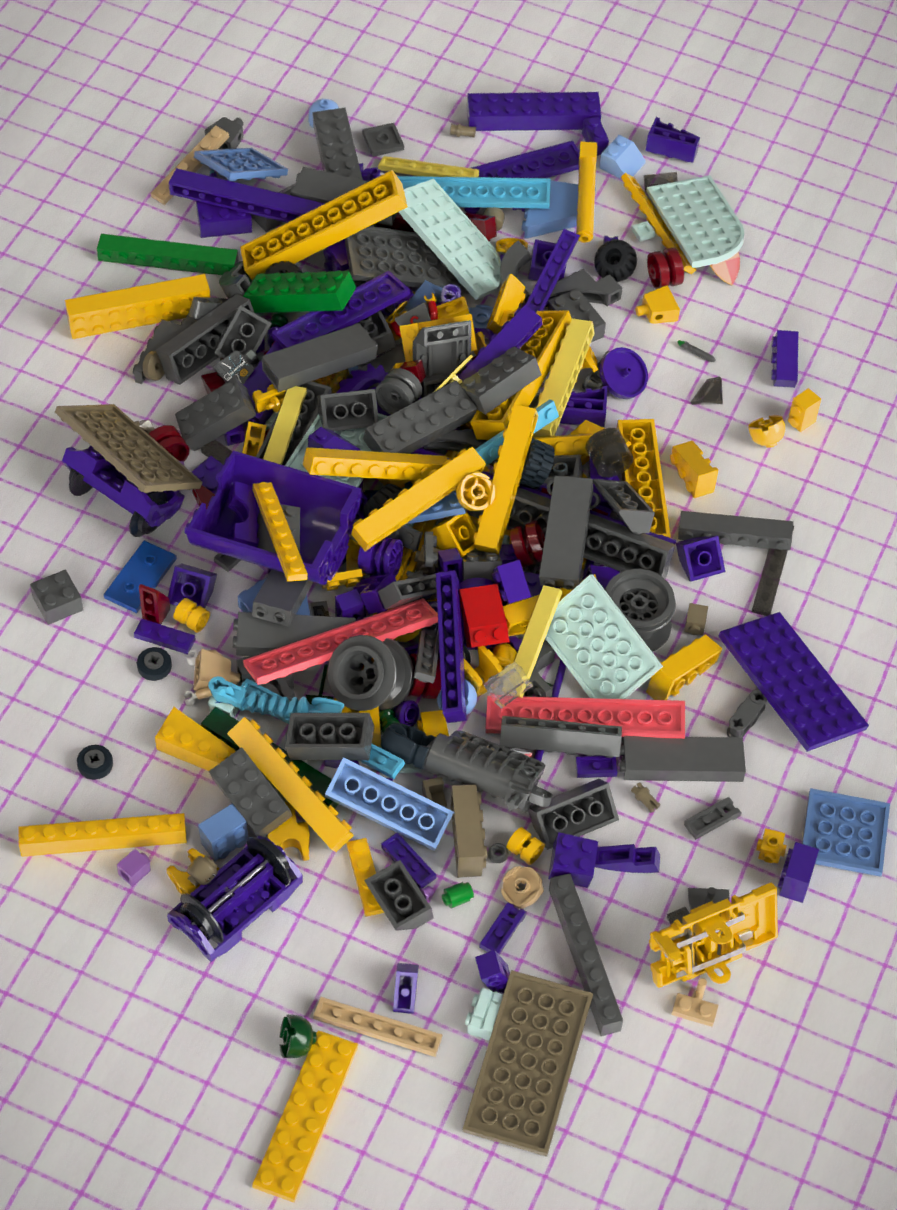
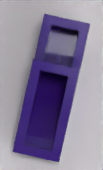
(628, 859)

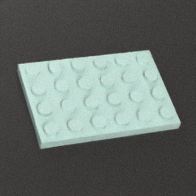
(600, 643)

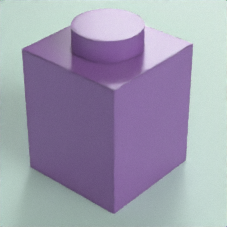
(134, 867)

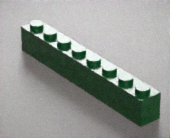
(221, 723)

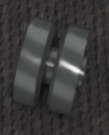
(398, 390)

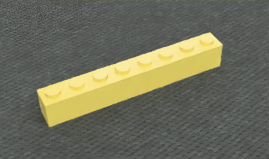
(565, 370)

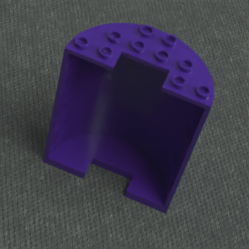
(325, 515)

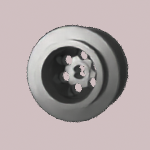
(642, 596)
(392, 669)

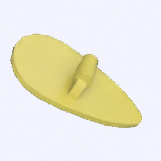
(453, 377)

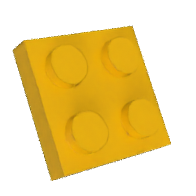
(346, 578)

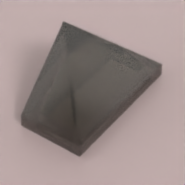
(658, 179)
(709, 393)

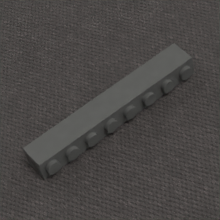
(585, 954)

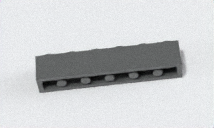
(737, 530)
(561, 736)

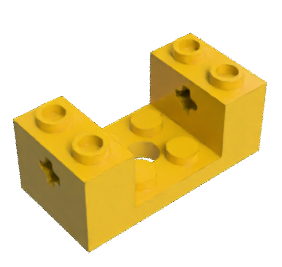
(410, 331)

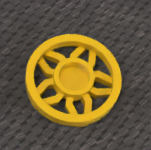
(506, 243)

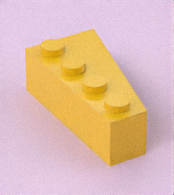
(520, 613)
(683, 667)
(190, 742)

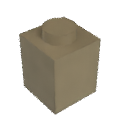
(696, 619)

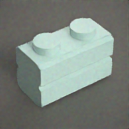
(484, 1015)

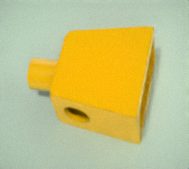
(659, 306)

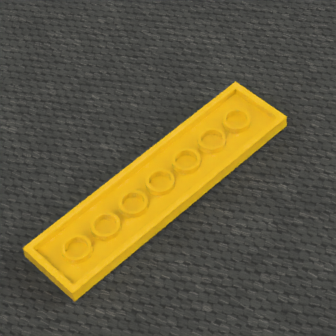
(305, 1116)

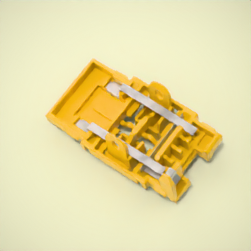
(744, 924)

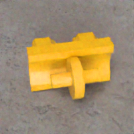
(270, 400)

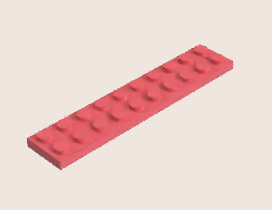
(319, 648)
(635, 716)

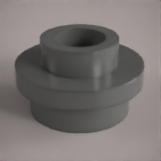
(498, 848)

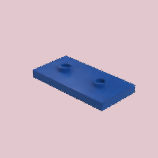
(146, 568)

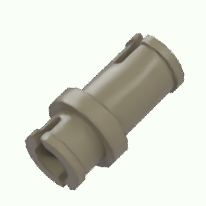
(462, 130)
(643, 795)

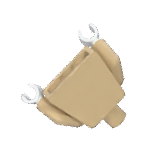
(207, 666)

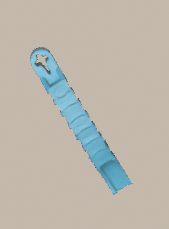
(237, 696)

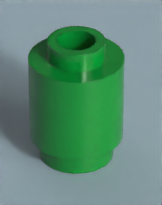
(457, 894)

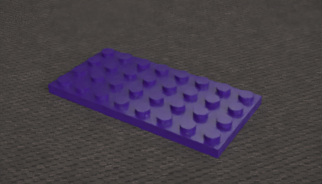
(793, 681)

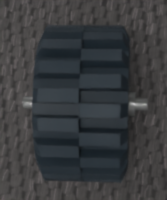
(537, 464)

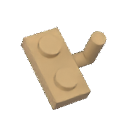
(694, 1007)

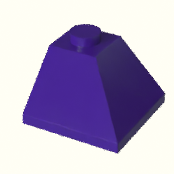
(329, 440)
(700, 557)

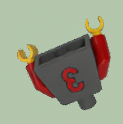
(421, 313)

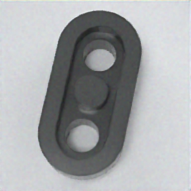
(429, 556)

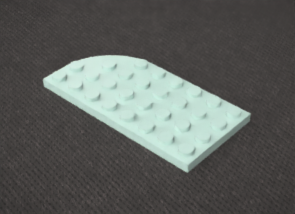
(699, 219)
(453, 238)

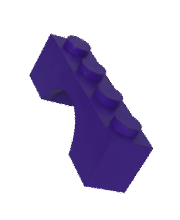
(243, 502)

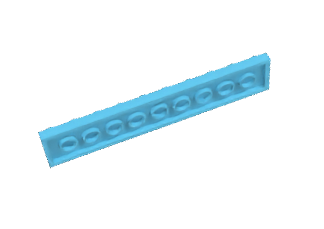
(491, 192)

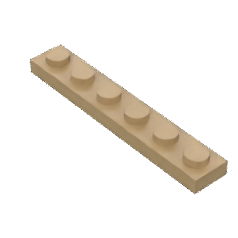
(211, 141)
(378, 1026)

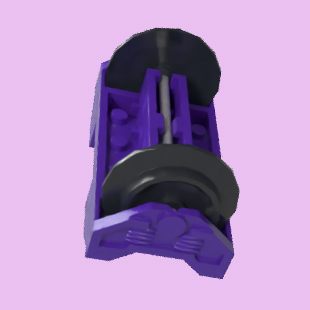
(91, 470)
(258, 883)

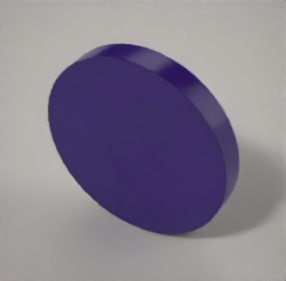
(623, 373)

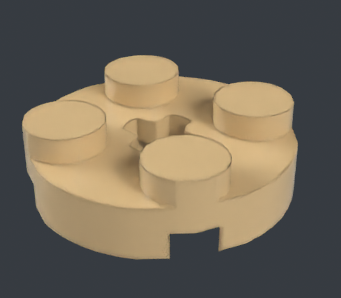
(532, 889)

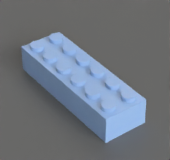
(388, 804)

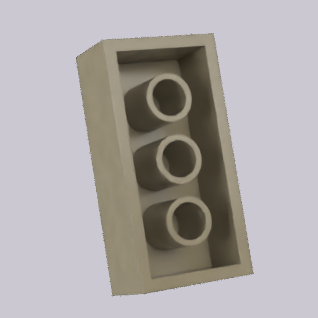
(468, 831)

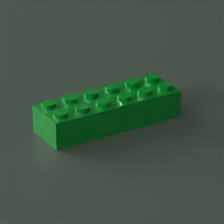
(300, 291)

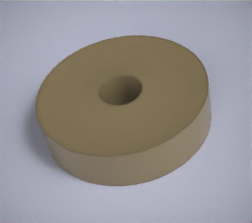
(152, 366)

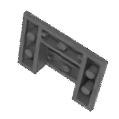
(442, 352)

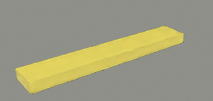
(424, 169)
(285, 425)
(537, 629)

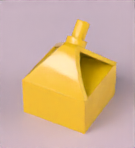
(455, 533)

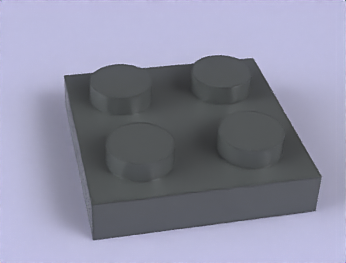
(383, 139)

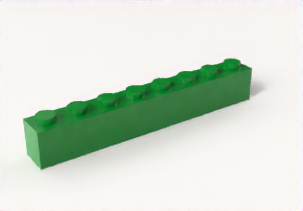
(166, 254)

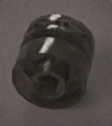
(609, 452)

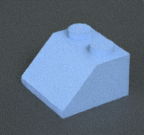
(621, 157)

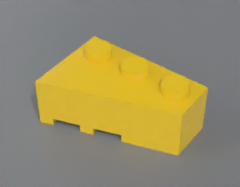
(694, 469)

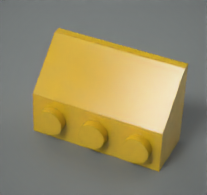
(509, 298)

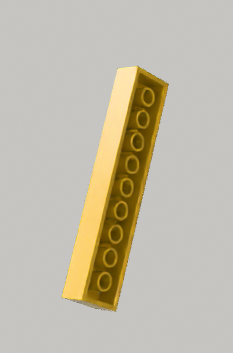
(326, 224)
(543, 346)

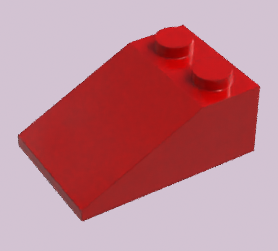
(483, 616)

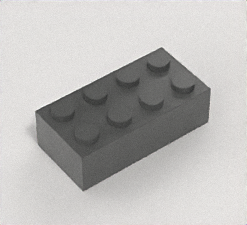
(501, 379)
(215, 414)
(329, 736)
(250, 793)

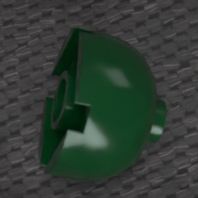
(296, 1036)

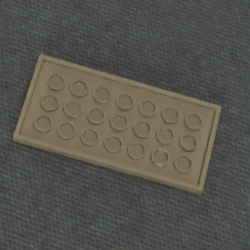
(128, 448)
(528, 1063)

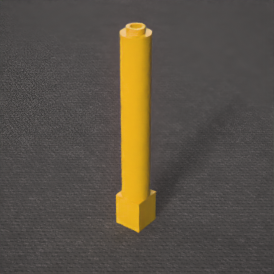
(586, 191)

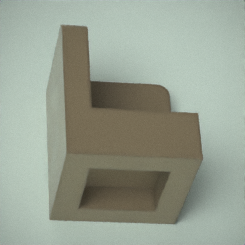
(434, 790)

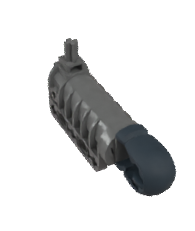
(472, 762)

